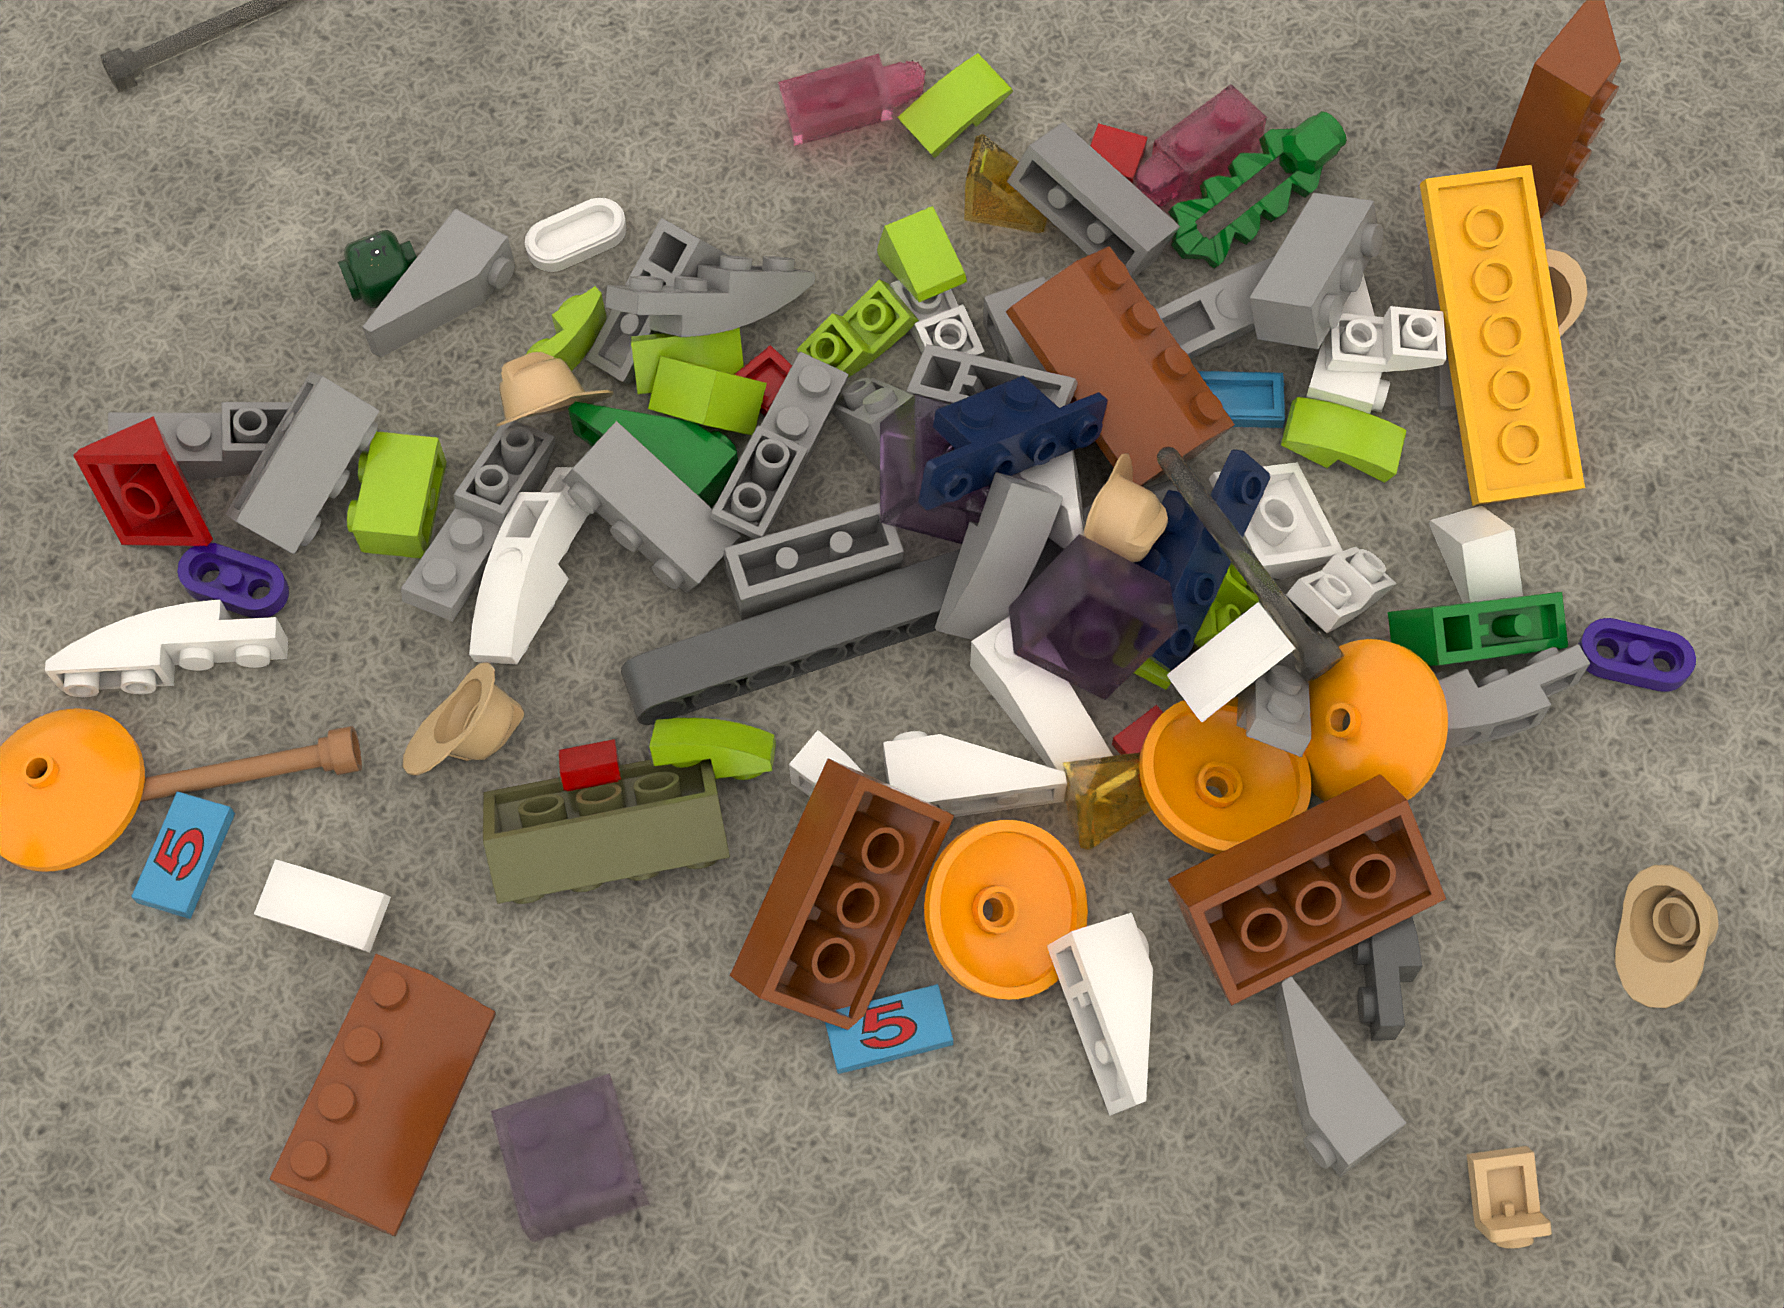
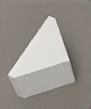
(1479, 554)

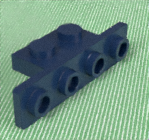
(1004, 434)
(1193, 559)

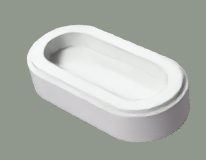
(575, 234)

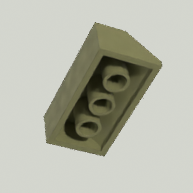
(578, 839)

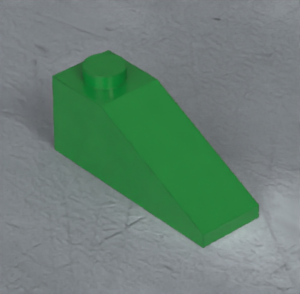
(685, 448)
(1481, 628)

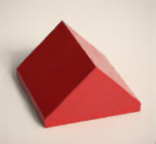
(143, 488)

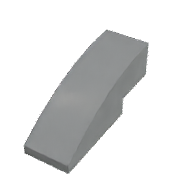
(998, 556)

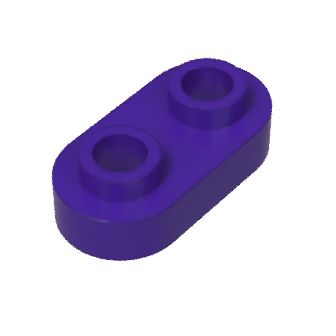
(237, 580)
(1634, 653)

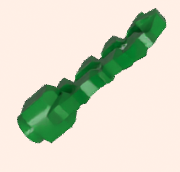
(1300, 153)

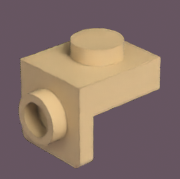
(1507, 1197)

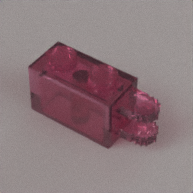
(847, 96)
(1201, 147)

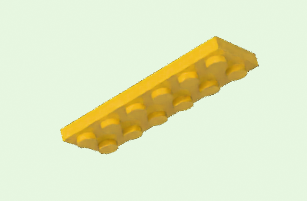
(1502, 335)

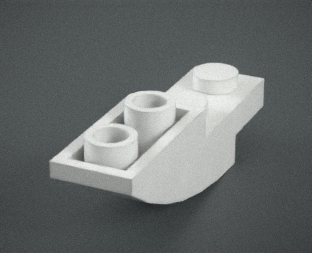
(524, 571)
(146, 647)

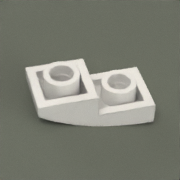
(941, 322)
(1388, 343)
(1342, 589)
(322, 905)

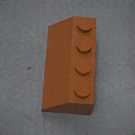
(1565, 105)
(1110, 339)
(1308, 888)
(841, 896)
(383, 1096)

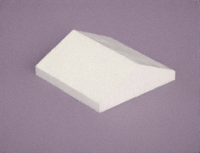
(1289, 525)
(1230, 662)

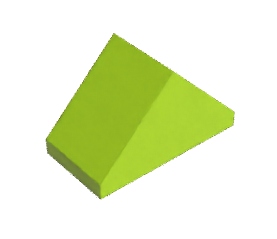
(921, 255)
(706, 396)

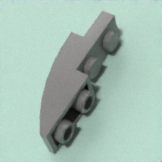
(716, 299)
(1214, 312)
(213, 442)
(780, 447)
(461, 549)
(1506, 701)
(1278, 704)

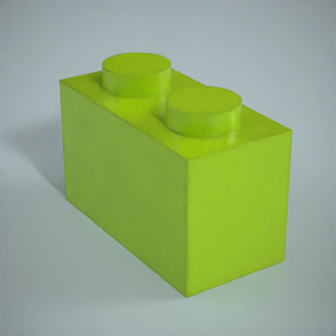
(397, 494)

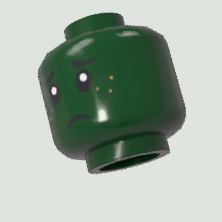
(375, 266)

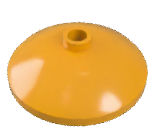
(1394, 720)
(1255, 779)
(82, 798)
(1033, 898)

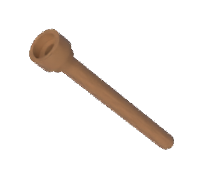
(335, 752)

